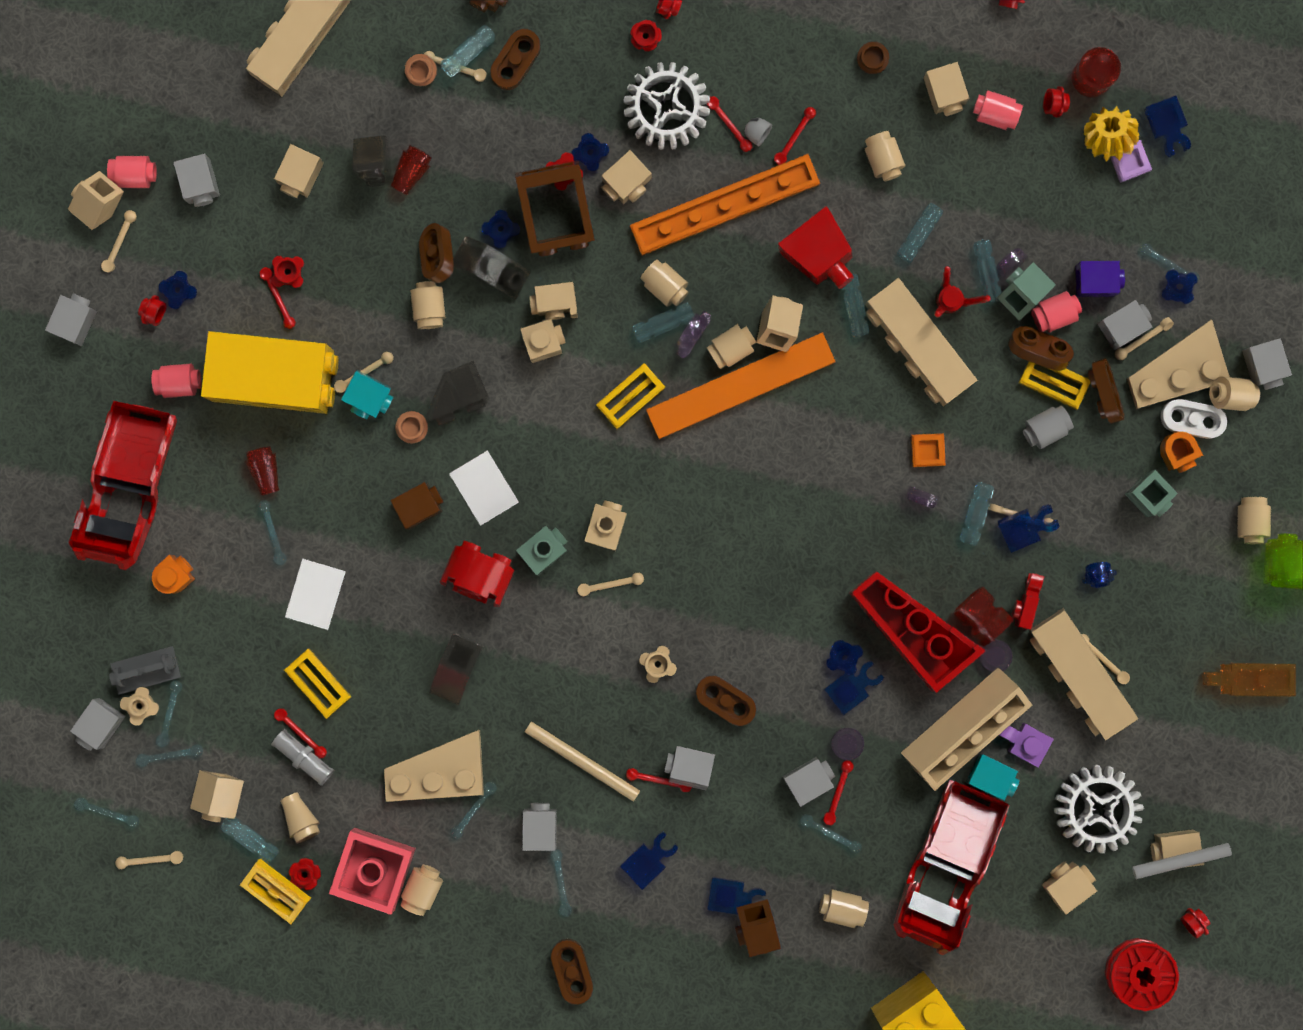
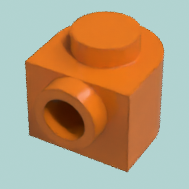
(1180, 451)
(172, 575)

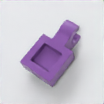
(1027, 743)

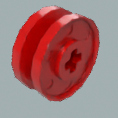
(1142, 955)

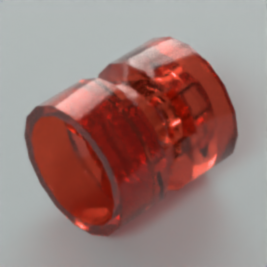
(1096, 72)
(985, 619)

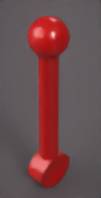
(809, 113)
(745, 144)
(266, 274)
(282, 715)
(632, 774)
(830, 817)

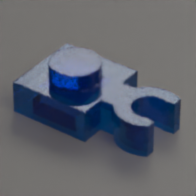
(1166, 120)
(1023, 529)
(849, 690)
(645, 863)
(729, 894)

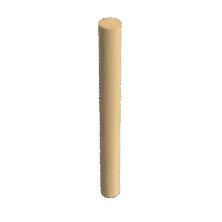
(582, 761)

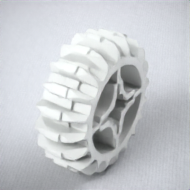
(654, 98)
(1088, 818)

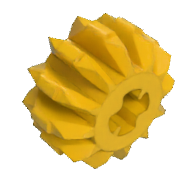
(1111, 133)

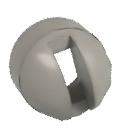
(757, 130)

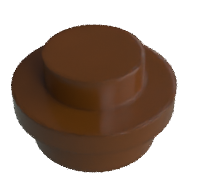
(873, 58)

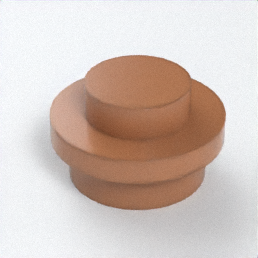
(420, 70)
(411, 427)

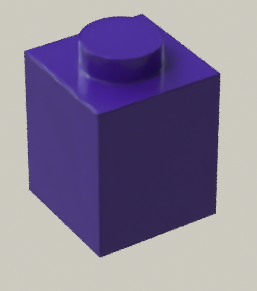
(1099, 278)

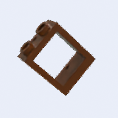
(545, 176)

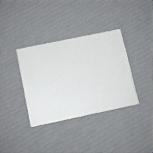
(484, 488)
(315, 594)

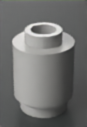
(1047, 427)

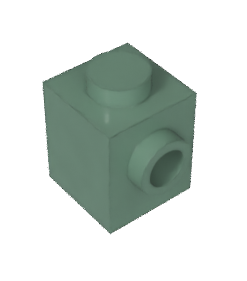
(1025, 290)
(1152, 494)
(543, 549)

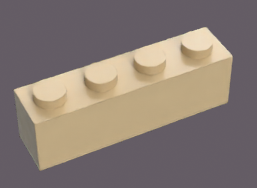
(293, 41)
(920, 342)
(1084, 674)
(966, 728)

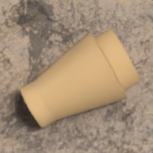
(299, 819)

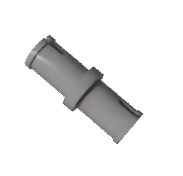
(302, 757)

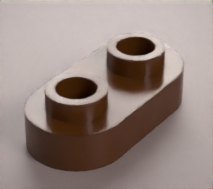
(515, 60)
(436, 253)
(1040, 348)
(1103, 379)
(725, 700)
(571, 971)

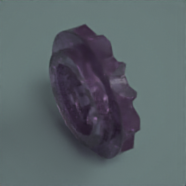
(693, 333)

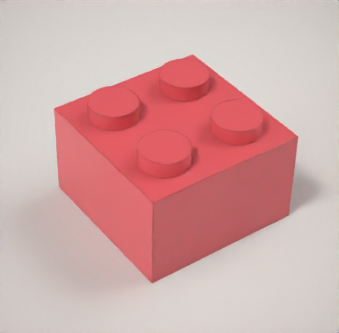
(372, 870)

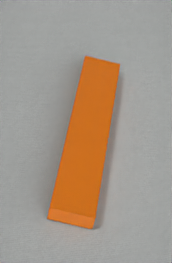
(725, 204)
(740, 386)

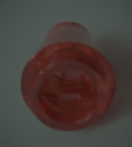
(410, 169)
(263, 469)

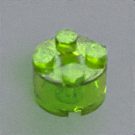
(1284, 562)

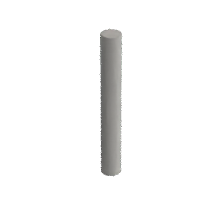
(1182, 861)

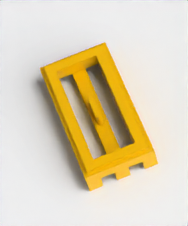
(630, 379)
(1079, 393)
(299, 662)
(277, 888)

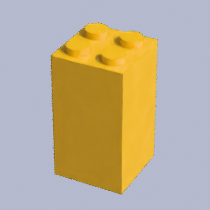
(269, 372)
(916, 1007)

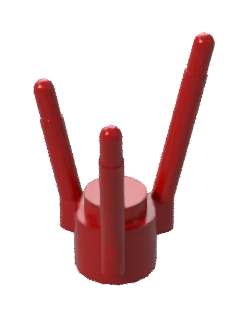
(952, 298)

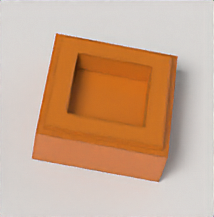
(928, 450)

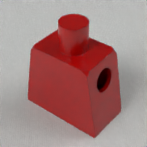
(819, 250)

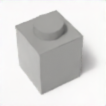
(197, 180)
(71, 319)
(1126, 324)
(1267, 364)
(97, 724)
(690, 767)
(810, 780)
(539, 828)

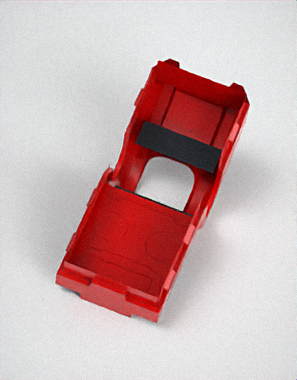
(130, 460)
(959, 842)

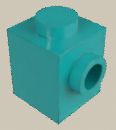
(367, 395)
(993, 778)

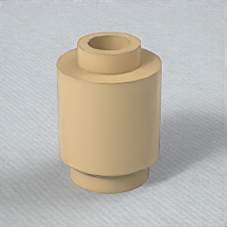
(884, 156)
(665, 283)
(428, 305)
(732, 346)
(1234, 394)
(1254, 520)
(421, 890)
(844, 909)

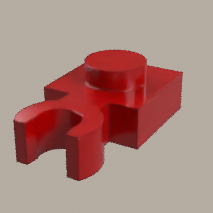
(1025, 610)

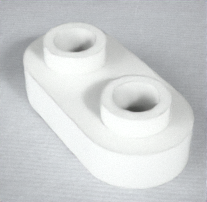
(1192, 418)

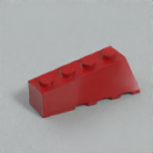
(918, 634)

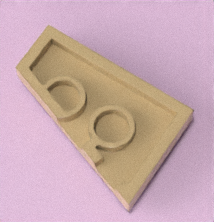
(1181, 370)
(438, 773)

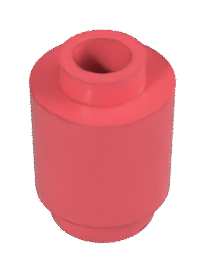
(997, 110)
(132, 171)
(1056, 312)
(176, 380)

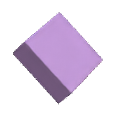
(1132, 165)

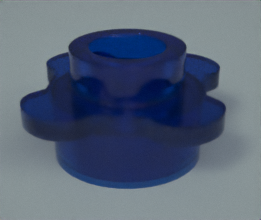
(599, 151)
(491, 228)
(168, 289)
(1185, 294)
(1099, 574)
(840, 649)

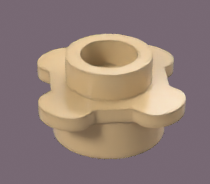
(666, 667)
(148, 708)

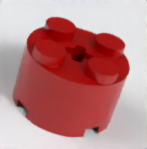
(478, 574)

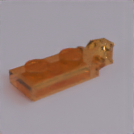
(1254, 679)

